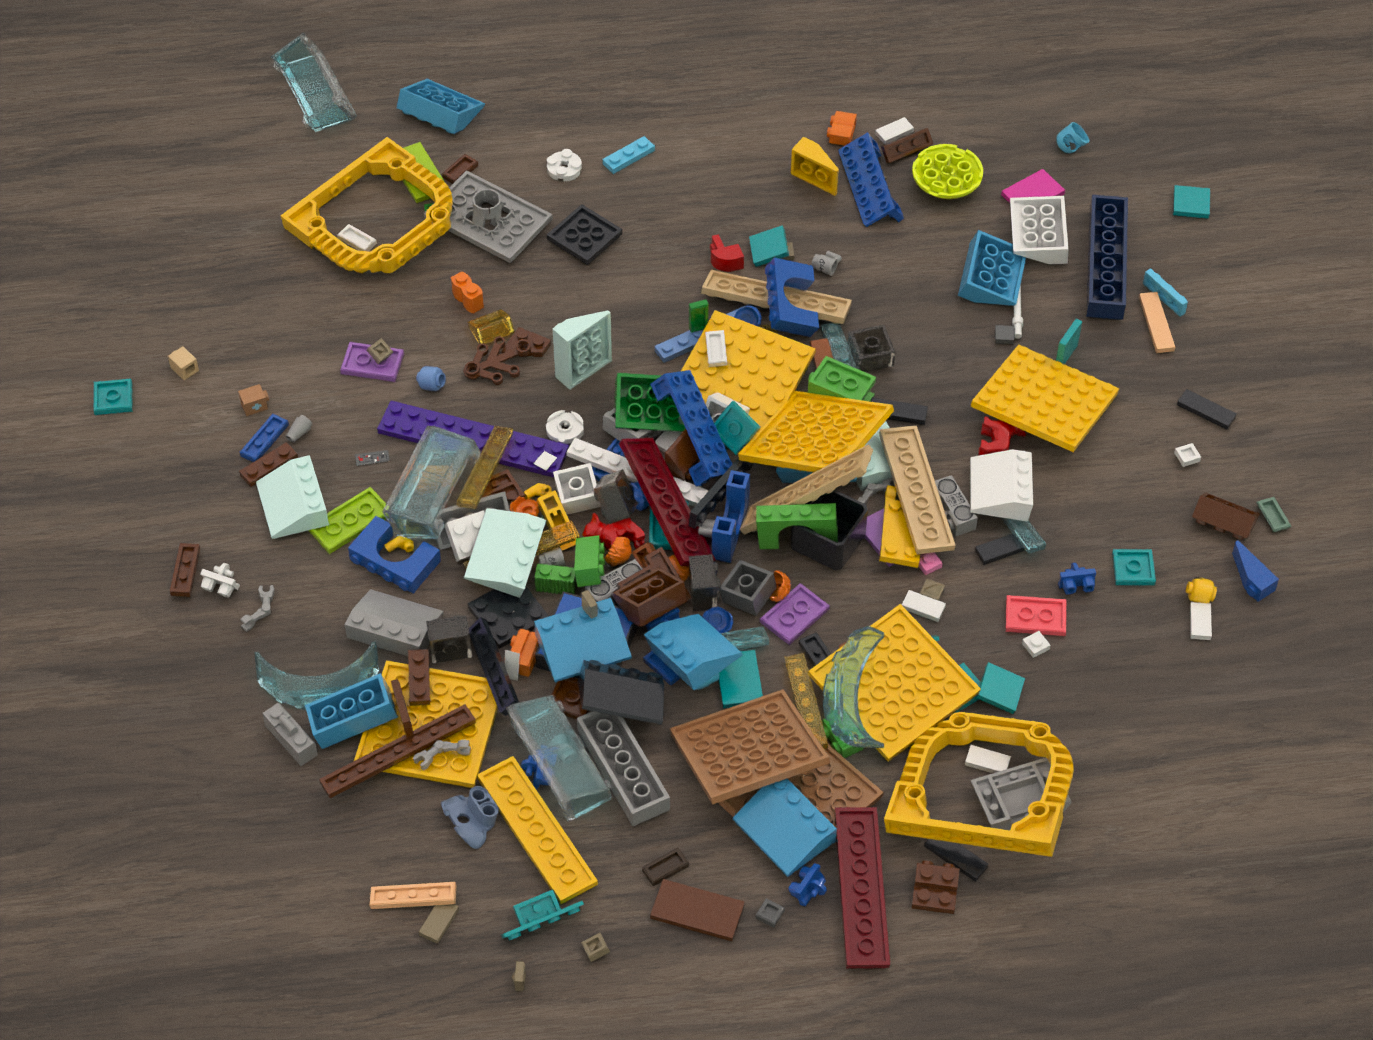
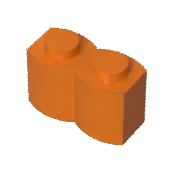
(842, 128)
(467, 292)

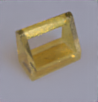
(490, 326)

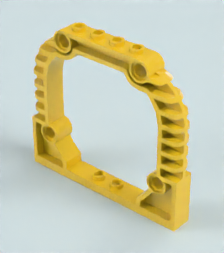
(383, 159)
(1032, 834)

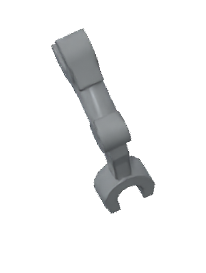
(872, 488)
(266, 597)
(439, 746)

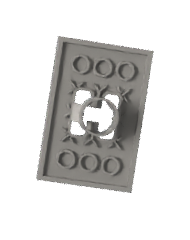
(510, 232)

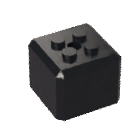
(851, 531)

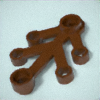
(494, 360)

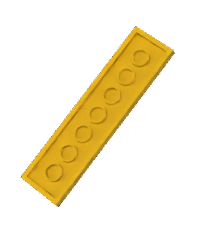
(537, 830)

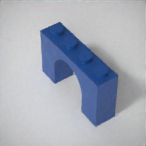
(783, 314)
(727, 528)
(407, 573)

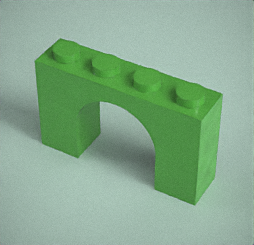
(774, 518)

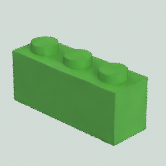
(589, 561)

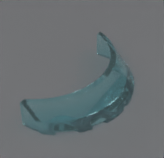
(842, 687)
(305, 689)

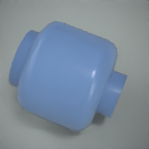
(431, 378)

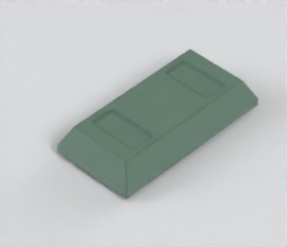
(1273, 514)

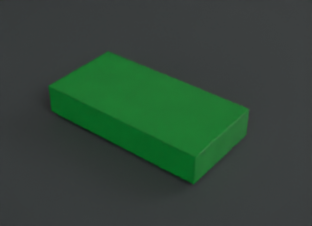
(698, 315)

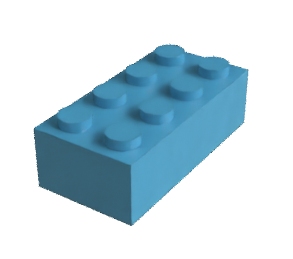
(351, 711)

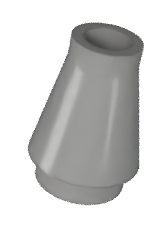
(299, 428)

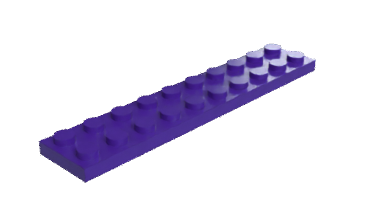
(521, 452)

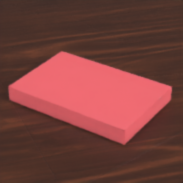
(1035, 615)

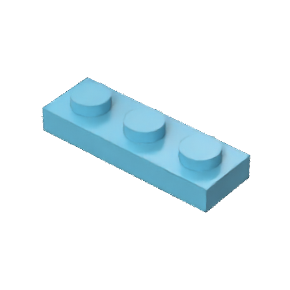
(628, 155)
(1166, 292)

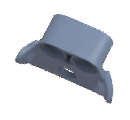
(480, 811)

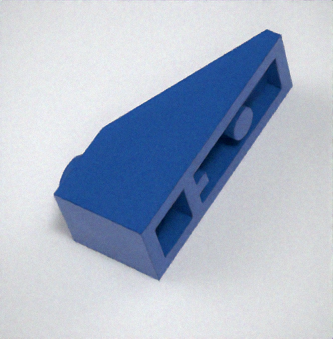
(1255, 576)

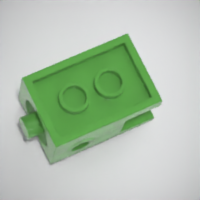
(841, 380)

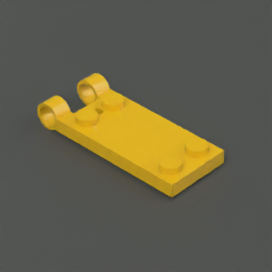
(895, 537)

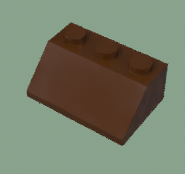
(681, 457)
(1225, 516)
(650, 596)

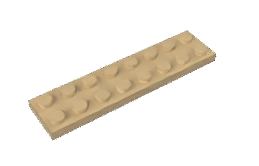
(754, 292)
(814, 485)
(917, 490)

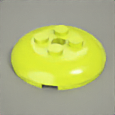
(947, 171)

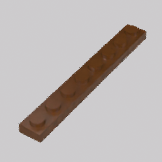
(397, 751)

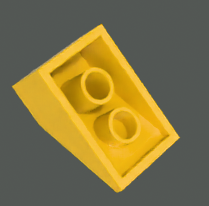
(814, 166)

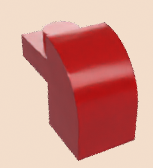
(726, 258)

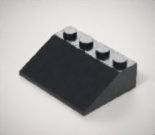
(621, 691)

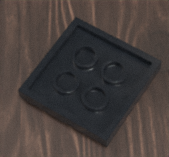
(584, 234)
(507, 613)

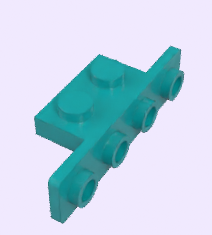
(537, 910)

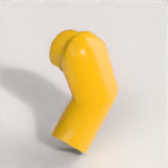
(537, 490)
(400, 542)

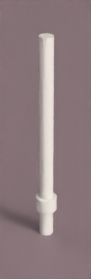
(1017, 320)

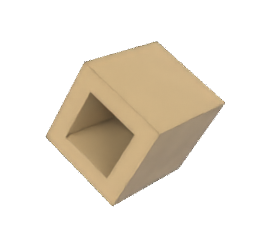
(183, 363)

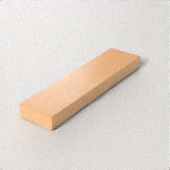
(1156, 322)
(413, 895)

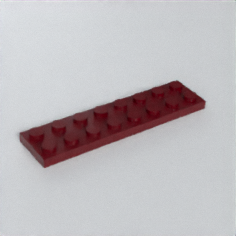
(664, 498)
(861, 888)

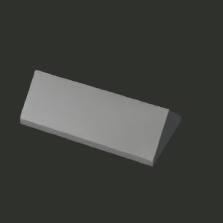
(495, 501)

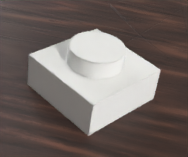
(1187, 455)
(1036, 644)

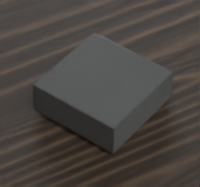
(1004, 334)
(770, 912)

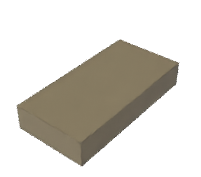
(438, 922)

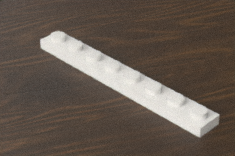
(613, 462)

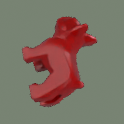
(1000, 435)
(610, 532)

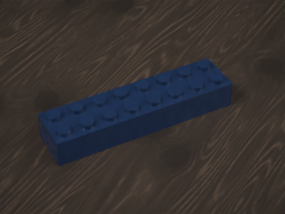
(1107, 257)

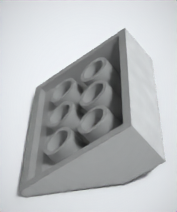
(391, 622)

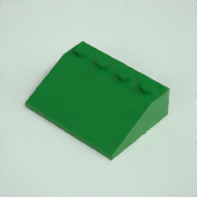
(638, 406)

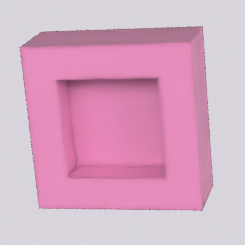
(929, 563)

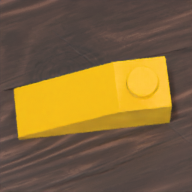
(554, 513)

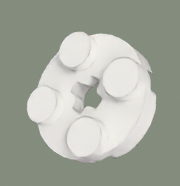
(565, 157)
(560, 418)

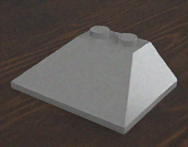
(1011, 791)

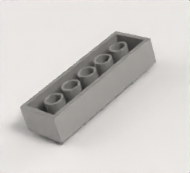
(624, 766)

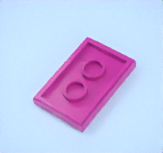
(1036, 185)

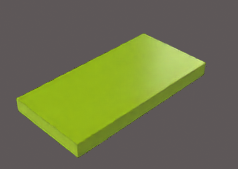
(423, 158)
(349, 520)

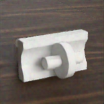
(227, 584)

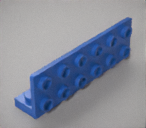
(868, 180)
(698, 423)

